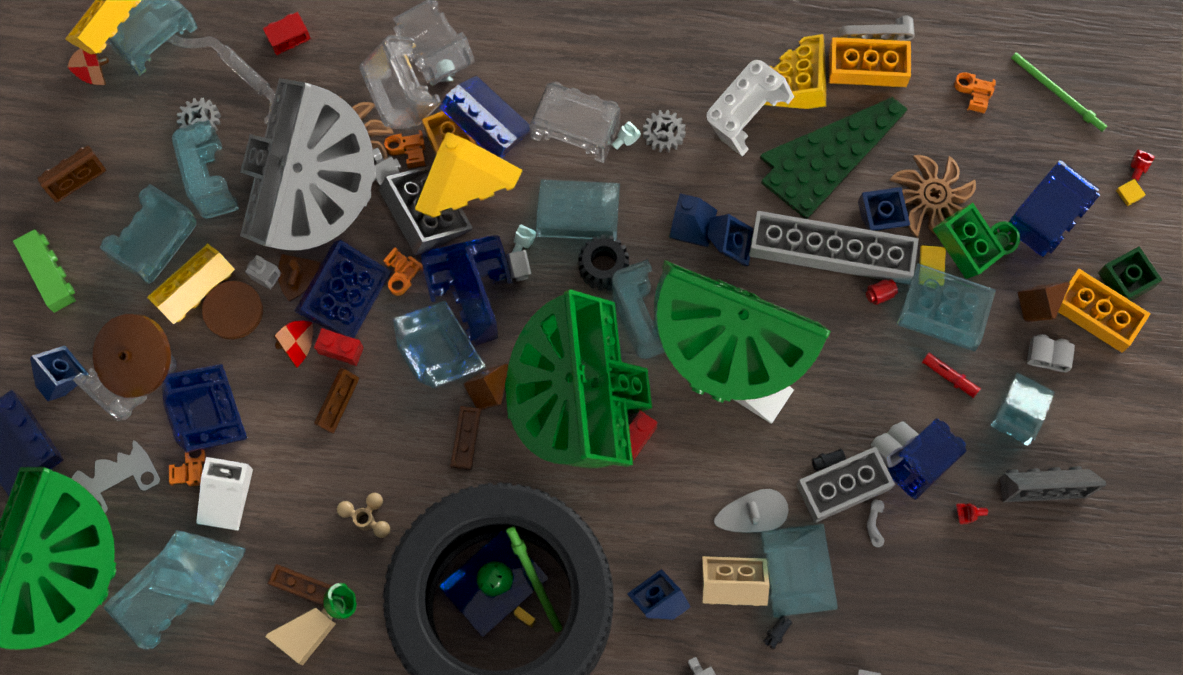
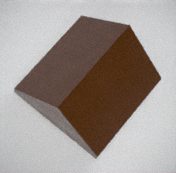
(1042, 301)
(487, 386)

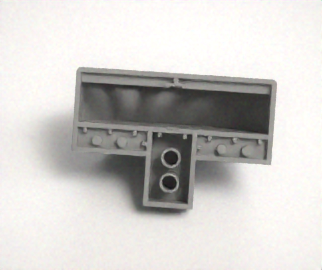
(307, 170)

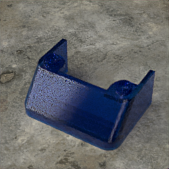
(487, 254)

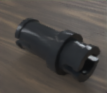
(826, 460)
(777, 632)

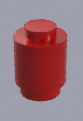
(881, 291)

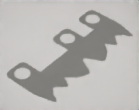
(110, 473)

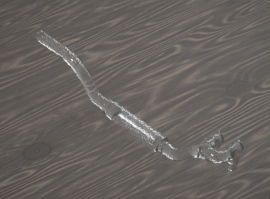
(233, 61)

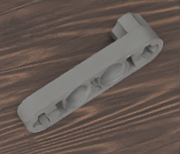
(901, 31)

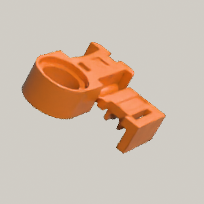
(980, 91)
(411, 144)
(406, 270)
(189, 473)

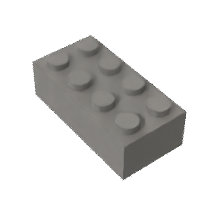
(845, 484)

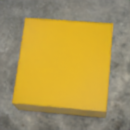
(1130, 192)
(524, 617)

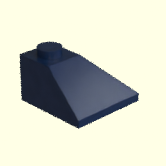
(883, 209)
(692, 220)
(731, 237)
(55, 372)
(659, 597)

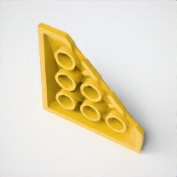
(805, 73)
(463, 174)

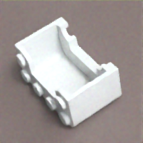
(743, 99)

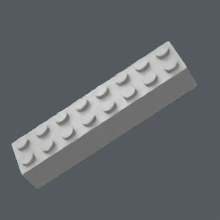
(833, 247)

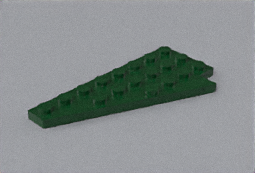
(818, 162)

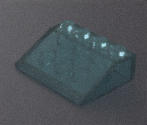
(577, 209)
(946, 307)

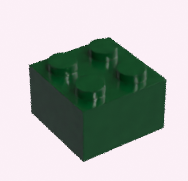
(1130, 274)

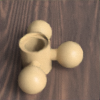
(374, 501)

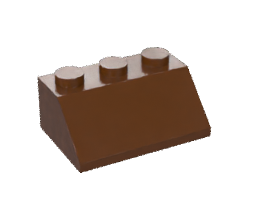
(71, 174)

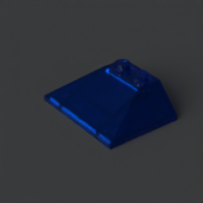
(201, 408)

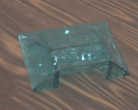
(436, 346)
(195, 567)
(799, 570)

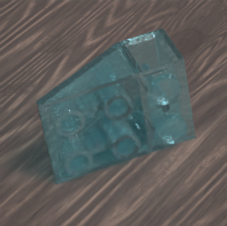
(1023, 409)

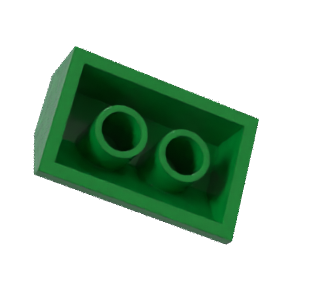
(969, 241)

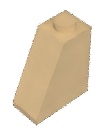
(302, 635)

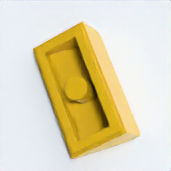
(933, 257)

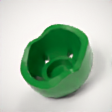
(1004, 239)
(489, 575)
(335, 605)

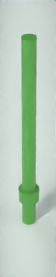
(1088, 116)
(520, 549)

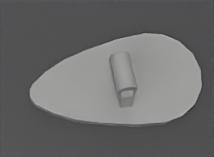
(754, 512)

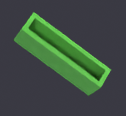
(44, 270)

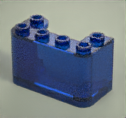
(1054, 208)
(927, 458)

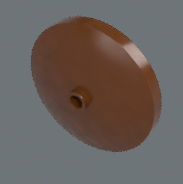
(131, 355)

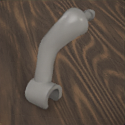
(875, 536)

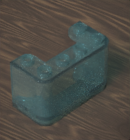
(148, 28)
(194, 148)
(151, 236)
(628, 289)
(143, 611)

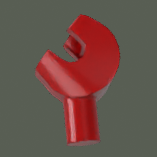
(1141, 163)
(969, 513)

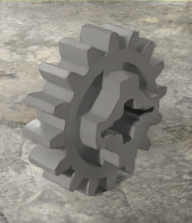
(198, 112)
(661, 138)

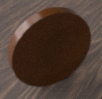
(232, 310)

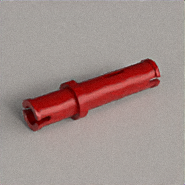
(958, 380)

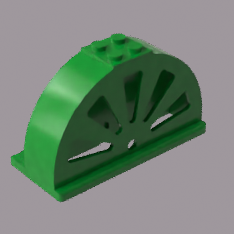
(731, 338)
(570, 386)
(51, 558)

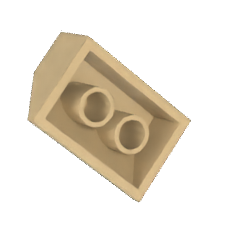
(735, 581)

